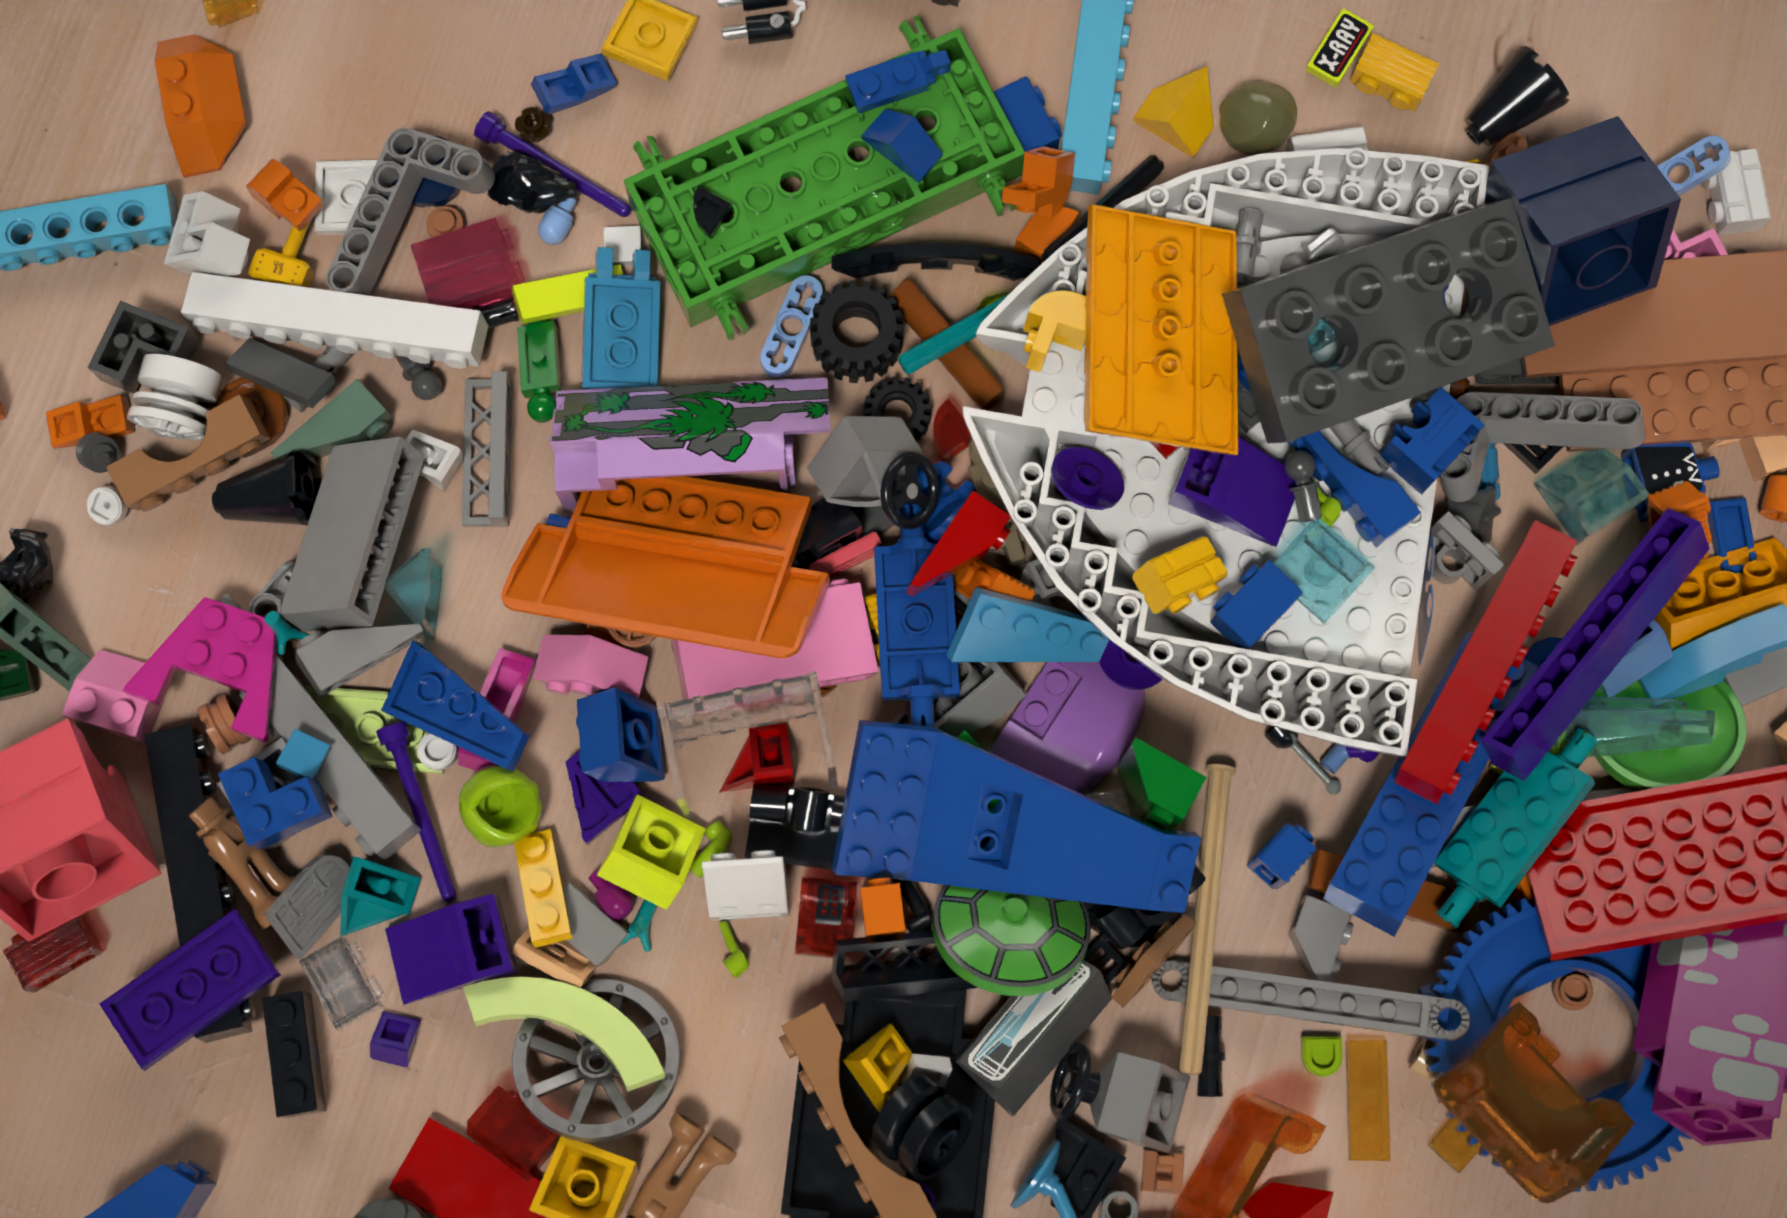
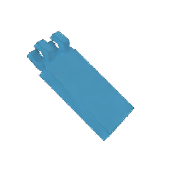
(620, 324)

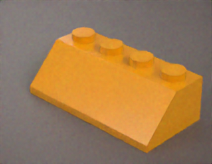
(1719, 598)

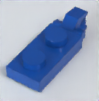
(895, 79)

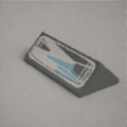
(1033, 1036)

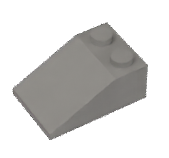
(345, 654)

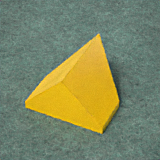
(1180, 112)
(880, 1064)

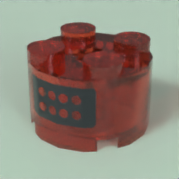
(824, 915)

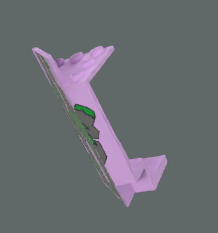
(682, 431)

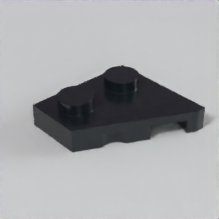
(1084, 1168)

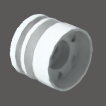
(176, 391)

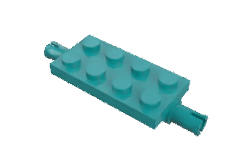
(1513, 828)

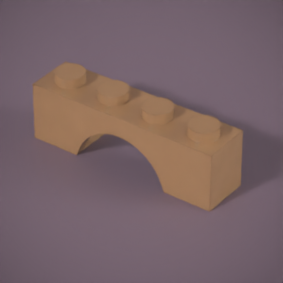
(230, 432)

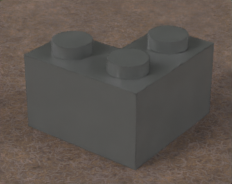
(132, 336)

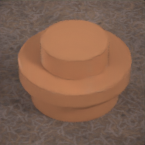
(444, 220)
(1573, 991)

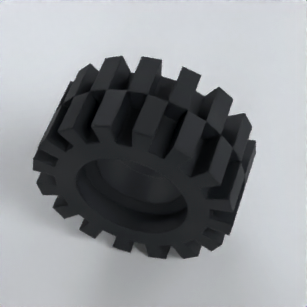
(906, 392)

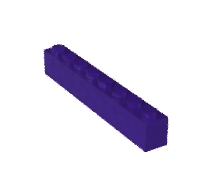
(1595, 644)

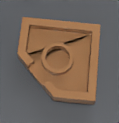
(1151, 958)

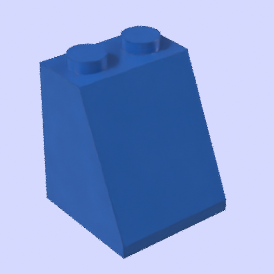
(165, 1192)

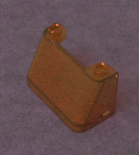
(1529, 1111)
(1240, 1153)

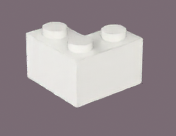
(207, 237)

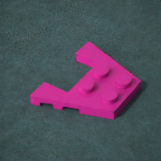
(221, 647)

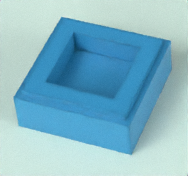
(303, 755)

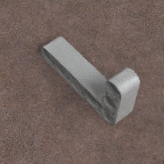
(396, 201)
(1540, 421)

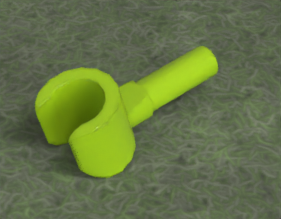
(1329, 507)
(736, 962)

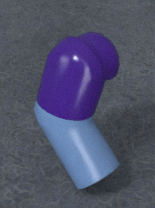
(1339, 754)

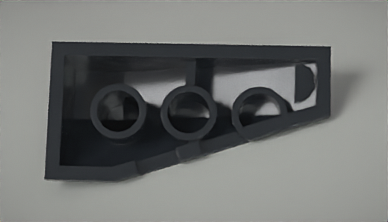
(826, 530)

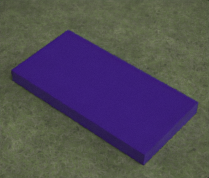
(189, 989)

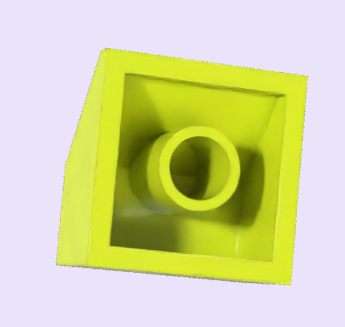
(652, 852)

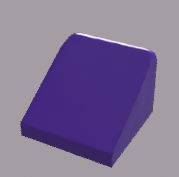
(394, 1039)

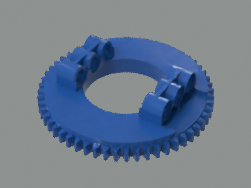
(1514, 959)

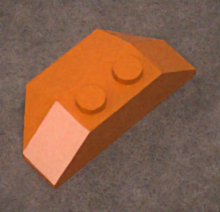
(199, 102)

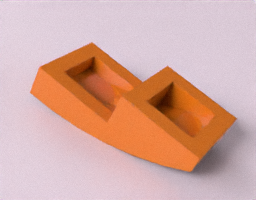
(77, 419)

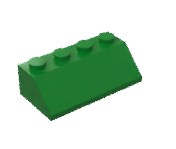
(1157, 785)

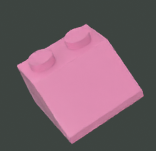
(102, 704)

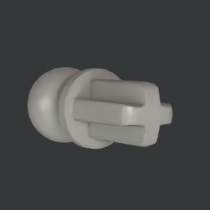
(1317, 250)

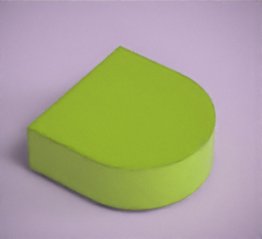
(1321, 1055)

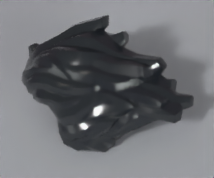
(528, 184)
(28, 564)

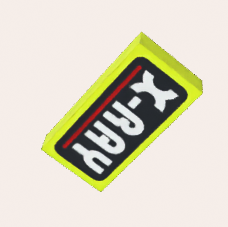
(1339, 48)

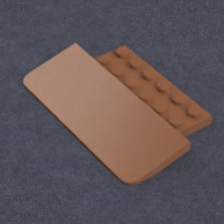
(1693, 351)

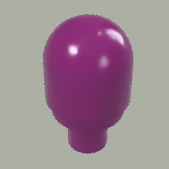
(612, 899)

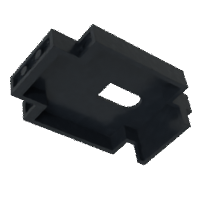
(816, 1176)

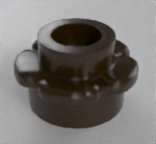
(539, 131)

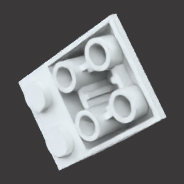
(746, 886)

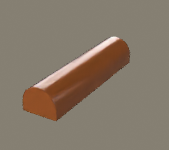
(961, 361)

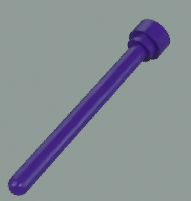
(492, 130)
(395, 740)

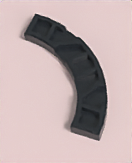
(939, 256)

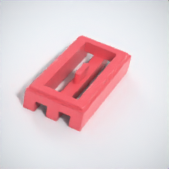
(847, 556)

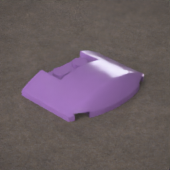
(1072, 725)

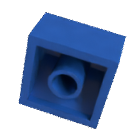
(619, 738)

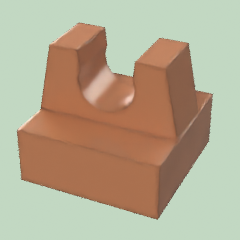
(1162, 1172)

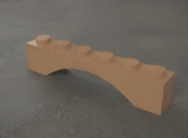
(819, 1048)

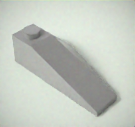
(981, 699)

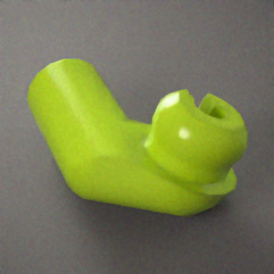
(720, 840)

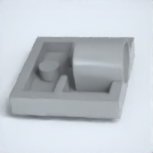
(1475, 560)

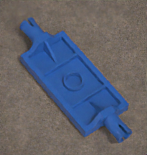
(914, 629)

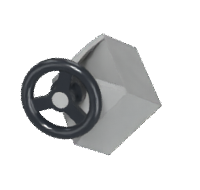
(875, 465)
(1127, 1098)

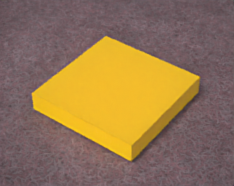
(650, 37)

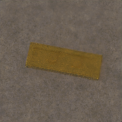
(1367, 1100)

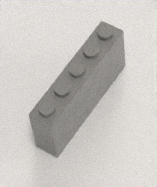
(352, 535)

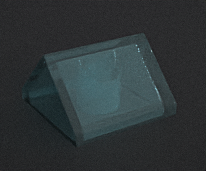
(1323, 568)
(417, 589)

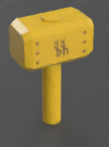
(283, 266)

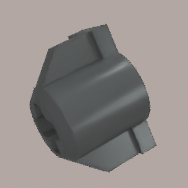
(1477, 512)

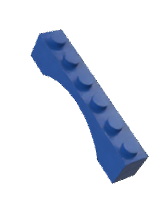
(1372, 501)

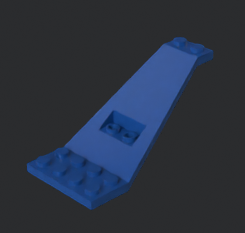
(922, 809)

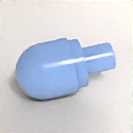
(556, 222)

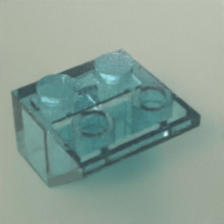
(1591, 492)

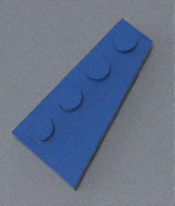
(448, 707)

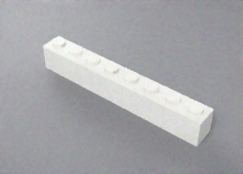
(335, 319)

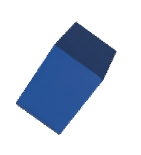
(903, 143)

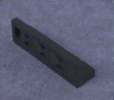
(899, 977)

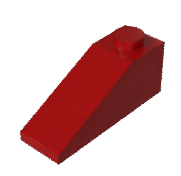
(965, 541)

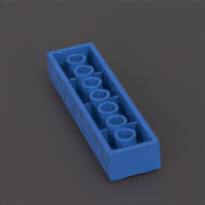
(1406, 830)

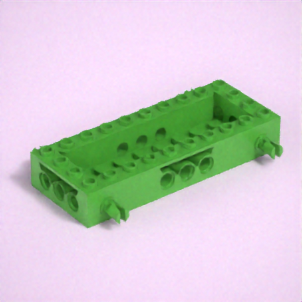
(840, 200)

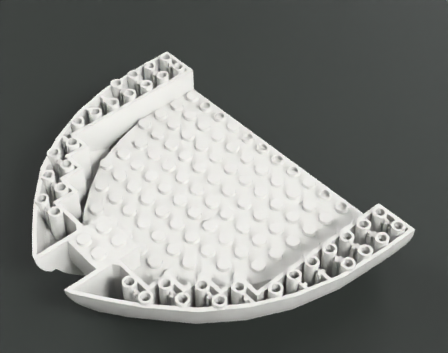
(1303, 676)

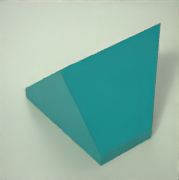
(374, 895)

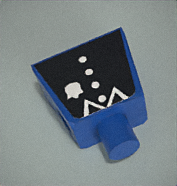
(1666, 466)

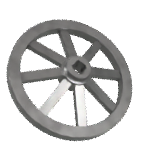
(590, 1054)

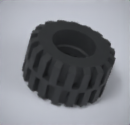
(851, 303)

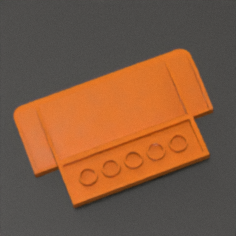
(677, 565)

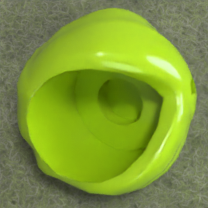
(500, 806)

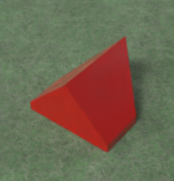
(762, 760)
(1288, 1201)

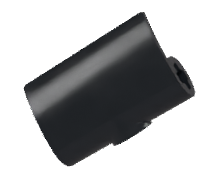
(795, 824)

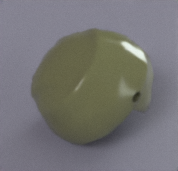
(1257, 117)

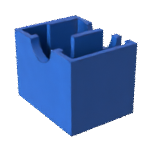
(1440, 436)

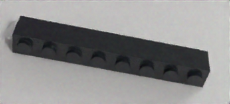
(195, 879)

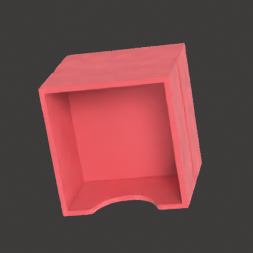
(65, 832)

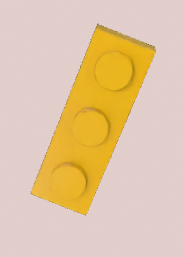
(543, 889)

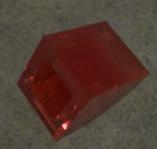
(949, 432)

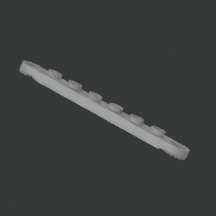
(1320, 1001)

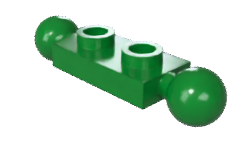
(539, 367)

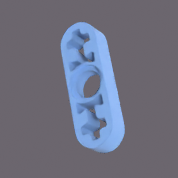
(1708, 167)
(790, 354)

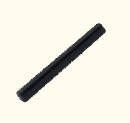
(1128, 187)

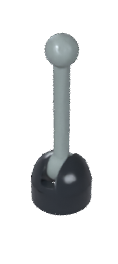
(1287, 739)

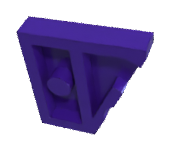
(598, 802)

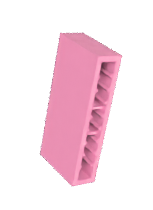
(835, 647)

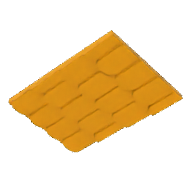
(1160, 331)

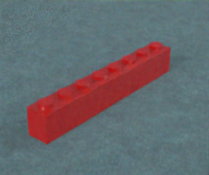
(1485, 663)

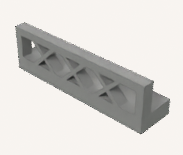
(498, 447)

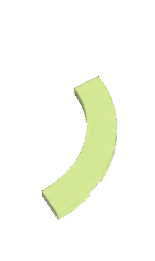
(574, 1010)

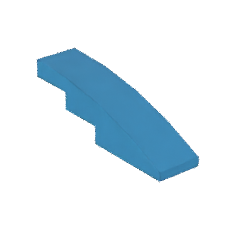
(1717, 654)

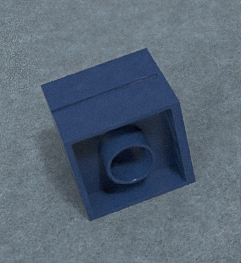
(1589, 216)

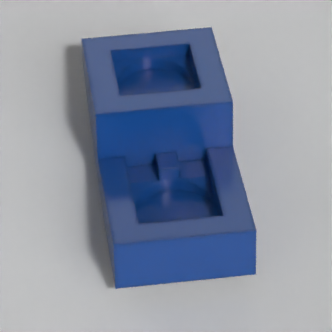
(576, 84)

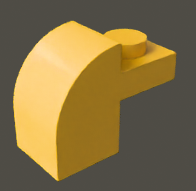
(1055, 318)

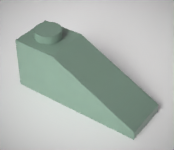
(345, 420)
(39, 640)

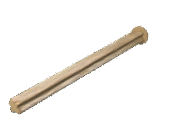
(1205, 919)

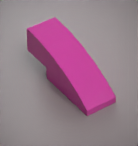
(506, 690)

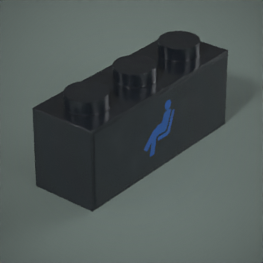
(293, 1054)

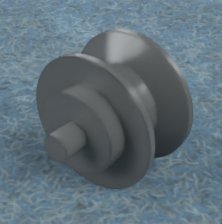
(96, 452)

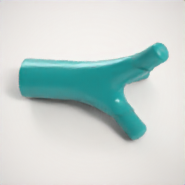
(282, 630)
(640, 925)

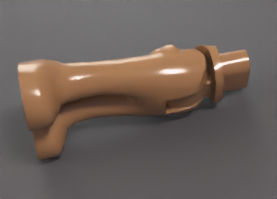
(229, 849)
(657, 1195)

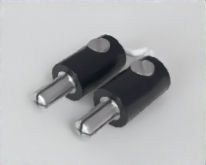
(762, 27)

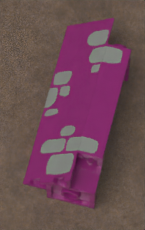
(1718, 1032)

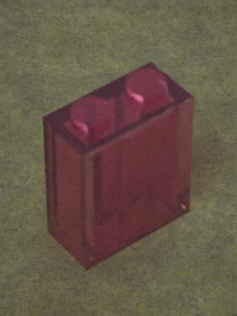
(468, 266)

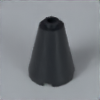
(1516, 98)
(271, 492)

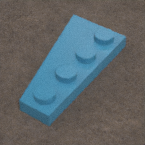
(1023, 631)

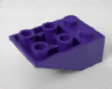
(1236, 491)
(451, 948)

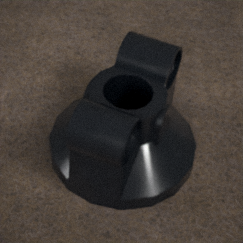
(1130, 926)

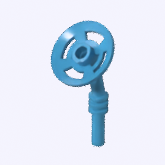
(1045, 1181)

